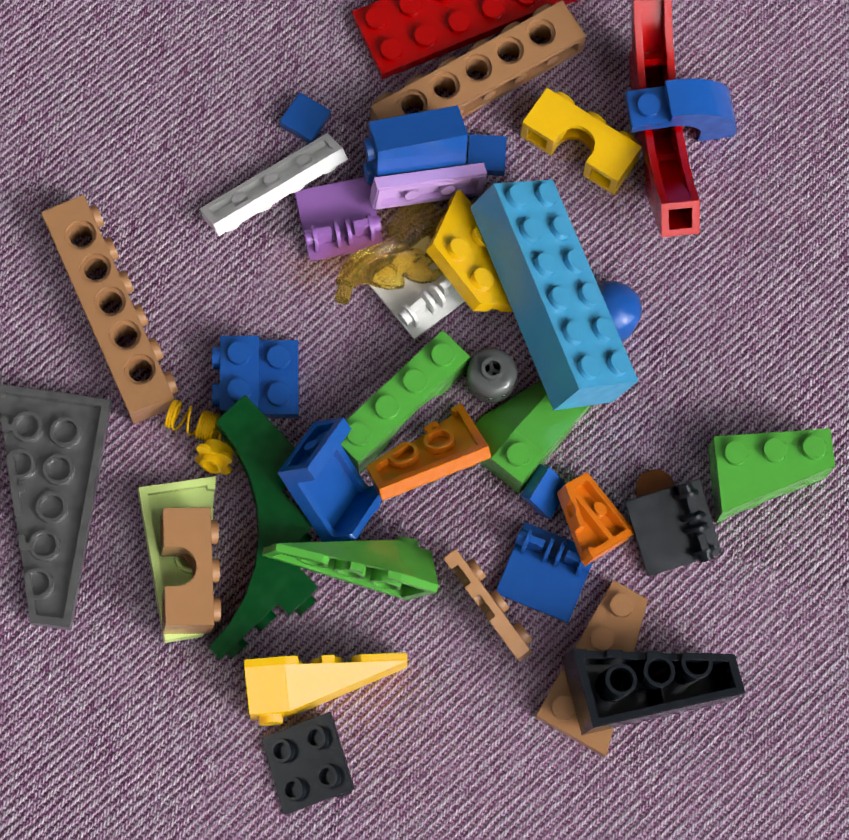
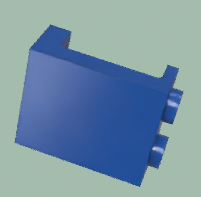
(328, 483)

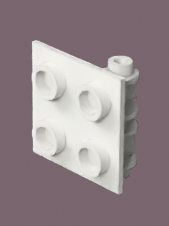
(421, 305)

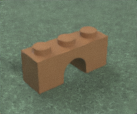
(190, 536)

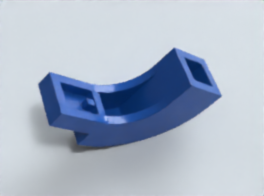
(683, 103)

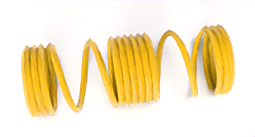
(205, 427)

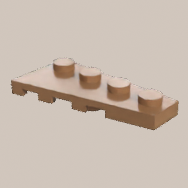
(610, 628)

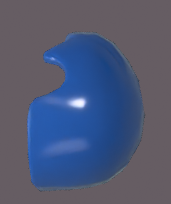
(623, 306)

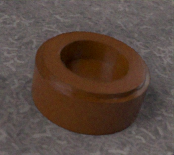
(653, 481)

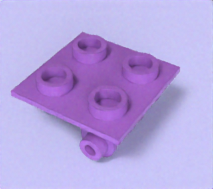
(338, 219)

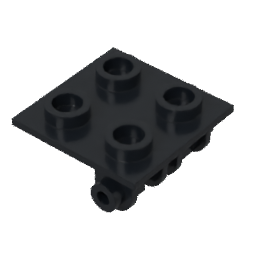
(673, 527)
(308, 763)

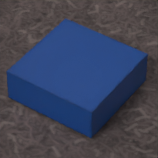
(305, 118)
(488, 150)
(542, 491)

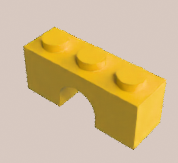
(558, 119)

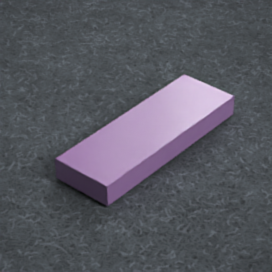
(427, 186)

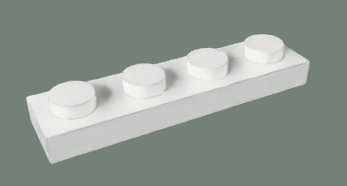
(273, 184)

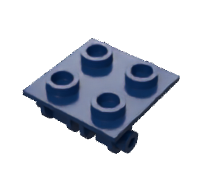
(544, 573)

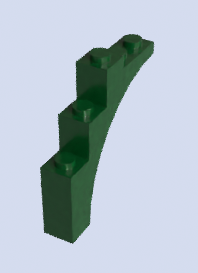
(273, 583)

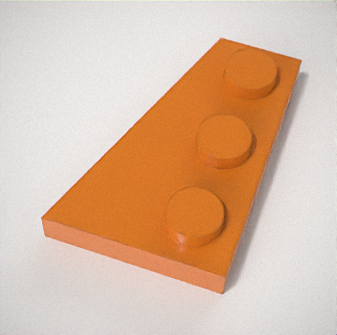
(435, 454)

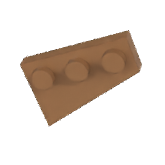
(491, 604)

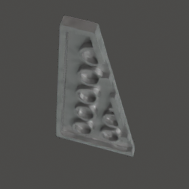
(53, 475)

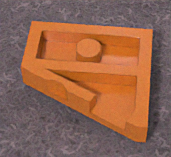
(592, 519)

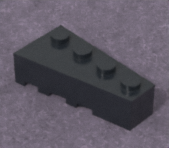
(635, 687)

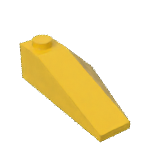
(287, 687)

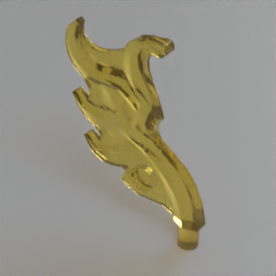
(397, 257)

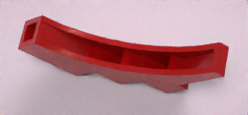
(667, 167)

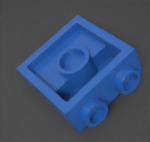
(260, 370)

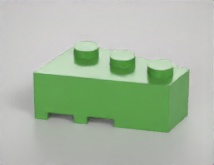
(765, 466)

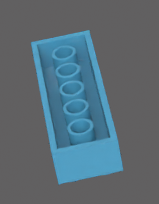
(553, 294)

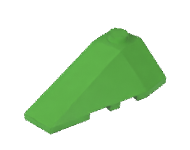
(525, 434)
(384, 566)

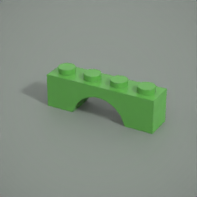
(419, 381)

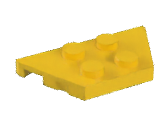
(465, 259)

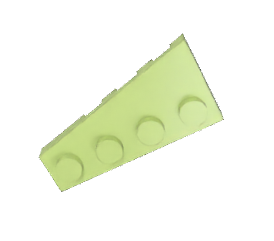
(171, 569)

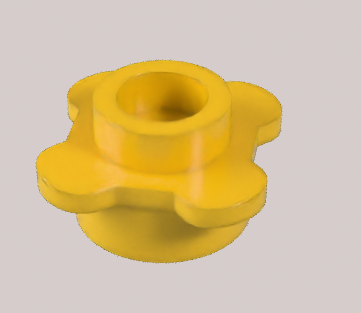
(215, 456)

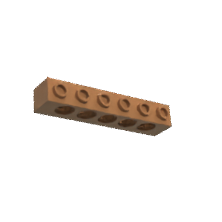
(532, 59)
(65, 225)

